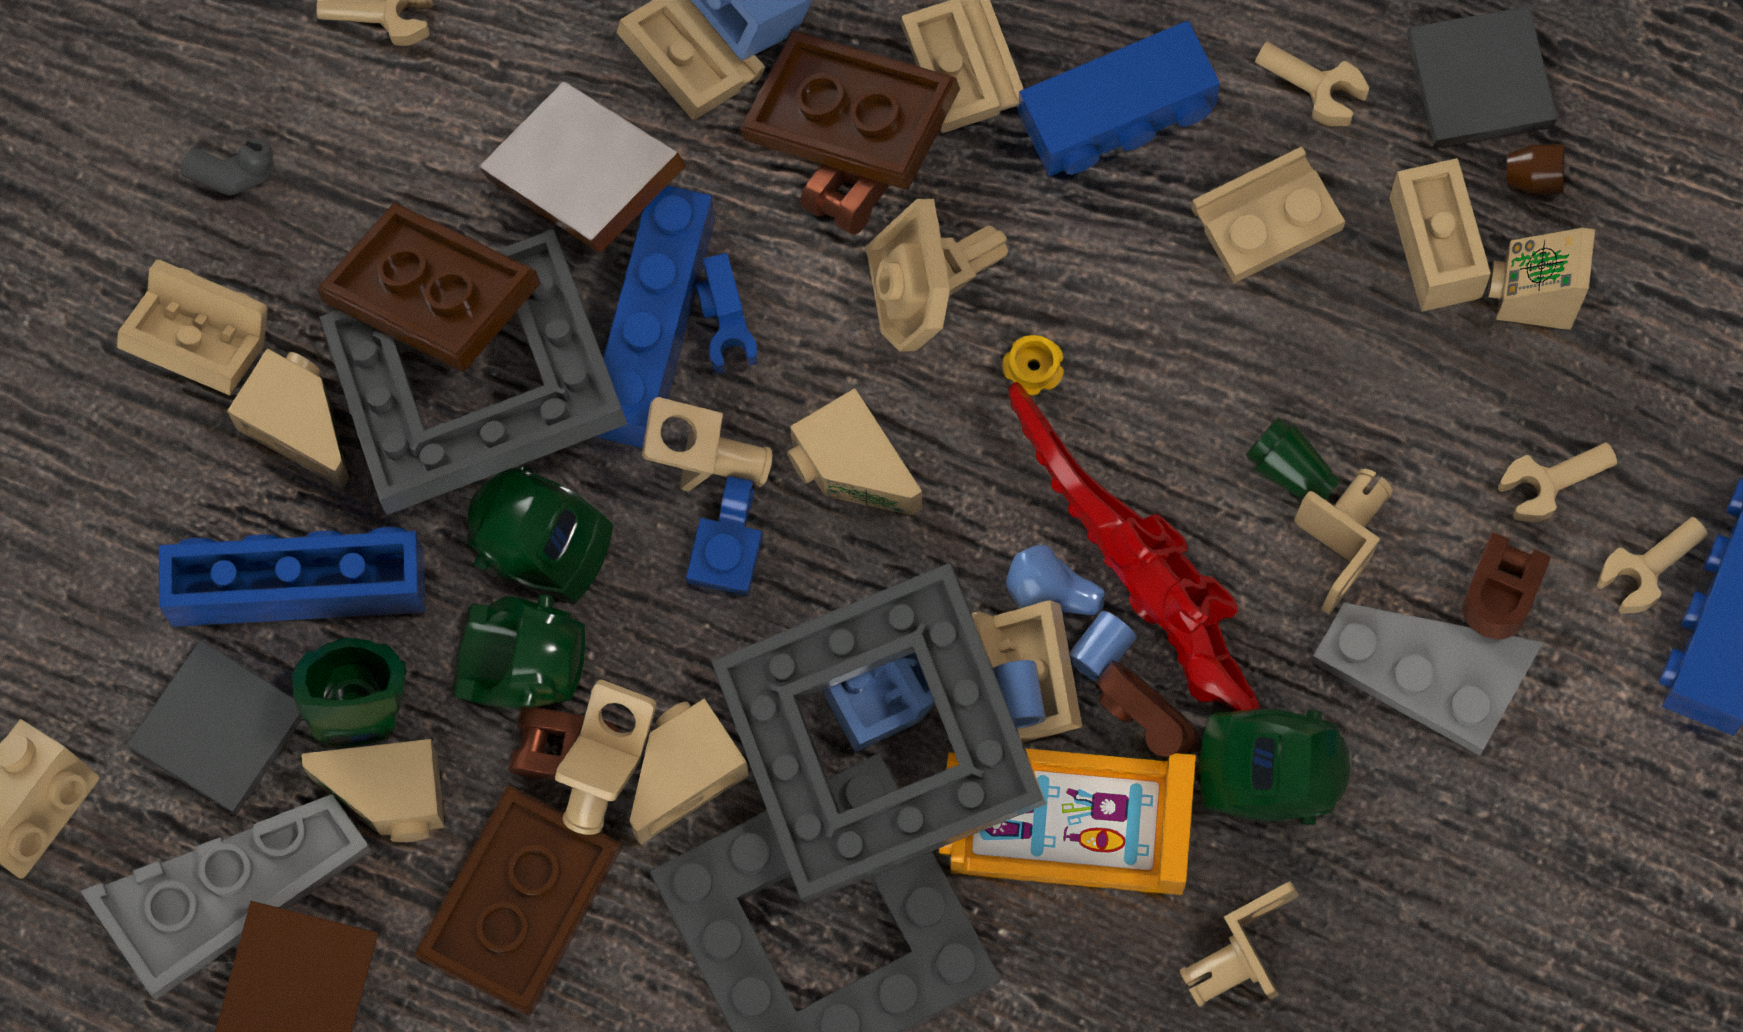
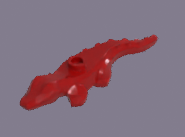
(1150, 564)

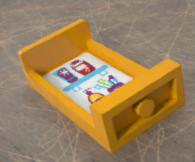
(1102, 825)

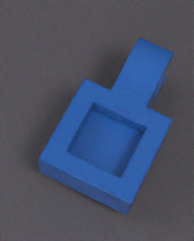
(721, 299)
(726, 549)

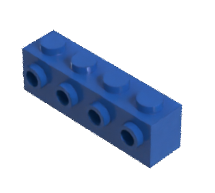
(292, 577)

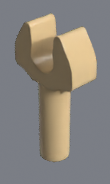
(385, 12)
(1317, 83)
(1551, 480)
(1648, 566)

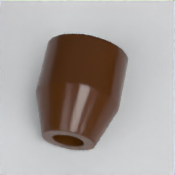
(1537, 169)

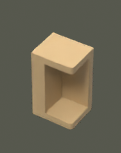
(1439, 234)

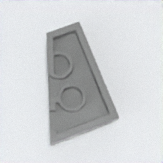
(1428, 669)

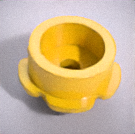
(1034, 349)

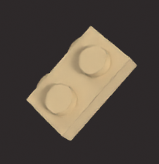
(195, 327)
(1038, 636)
(38, 794)

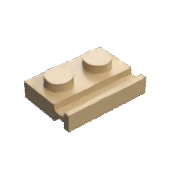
(968, 44)
(687, 55)
(1267, 215)

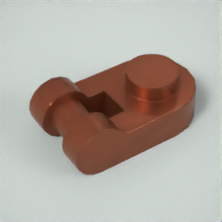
(849, 211)
(1496, 600)
(1131, 697)
(536, 727)

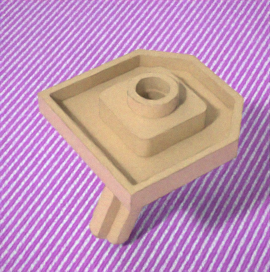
(919, 270)

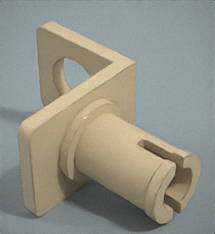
(705, 449)
(1344, 529)
(603, 758)
(1239, 959)

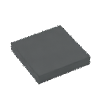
(1481, 77)
(217, 727)

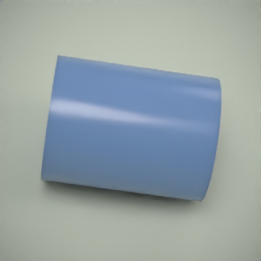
(1101, 643)
(1022, 691)

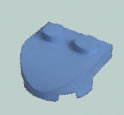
(881, 701)

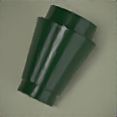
(1292, 461)

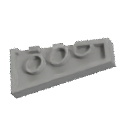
(194, 907)

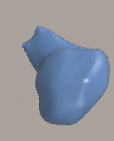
(1041, 577)

